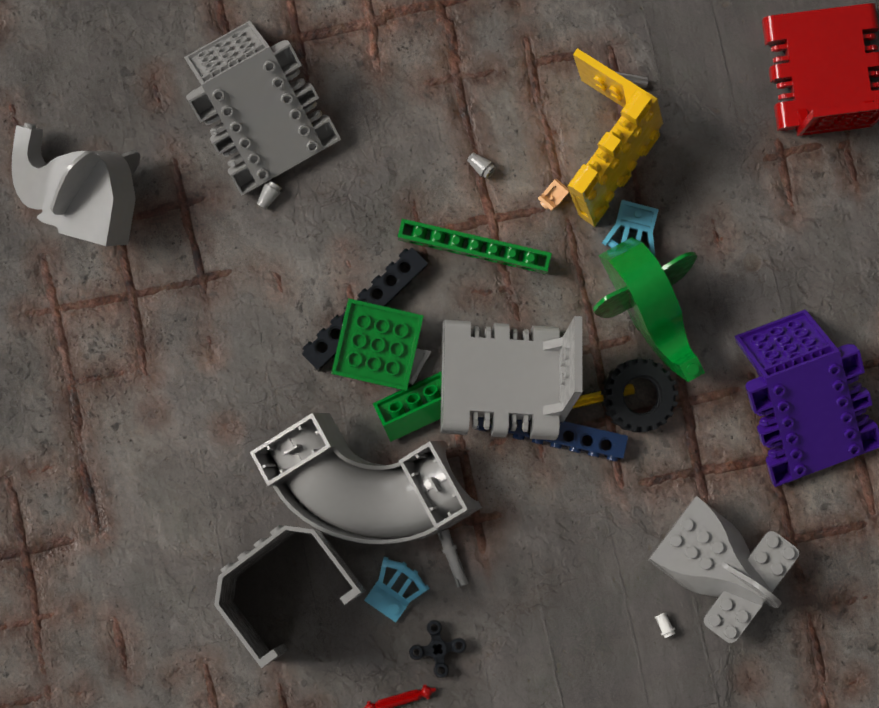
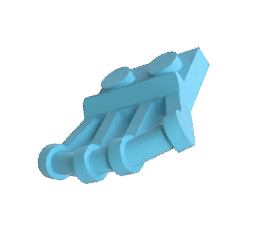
(634, 217)
(386, 599)

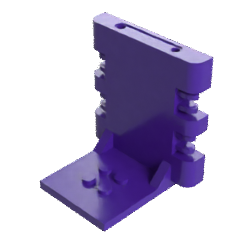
(806, 397)

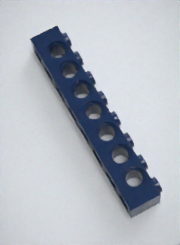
(617, 441)

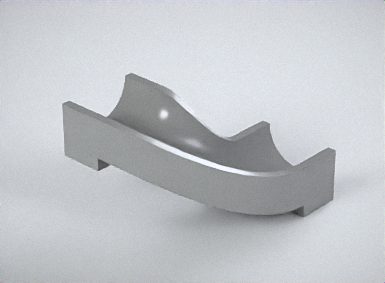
(360, 498)

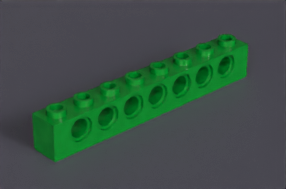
(474, 246)

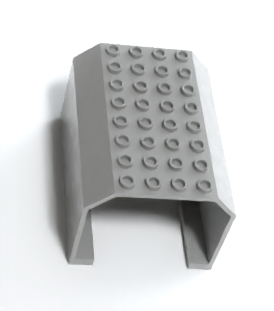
(227, 583)

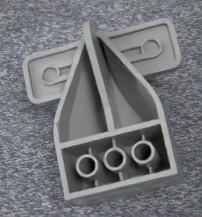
(713, 560)

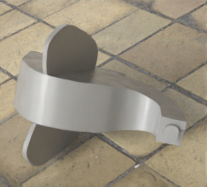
(79, 192)

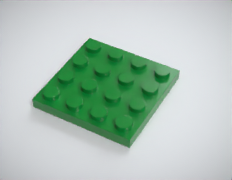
(377, 344)

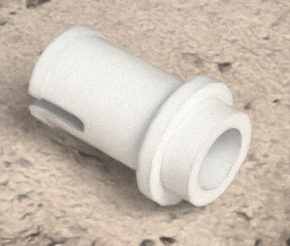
(665, 625)

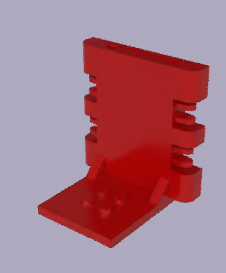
(825, 68)

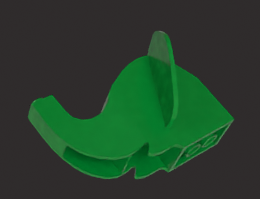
(650, 300)

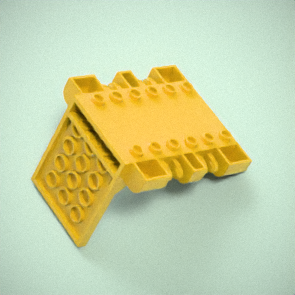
(621, 147)

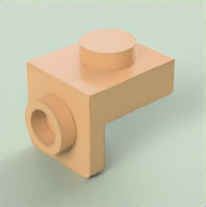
(553, 195)

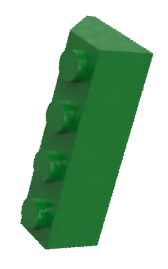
(412, 408)

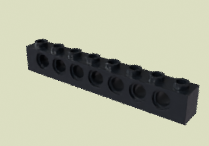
(417, 265)

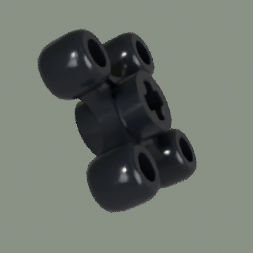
(429, 650)

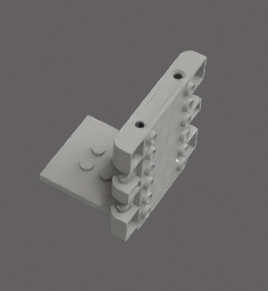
(258, 108)
(509, 378)

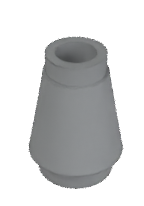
(481, 165)
(268, 194)

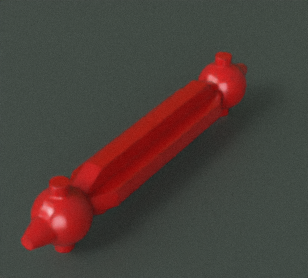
(403, 698)

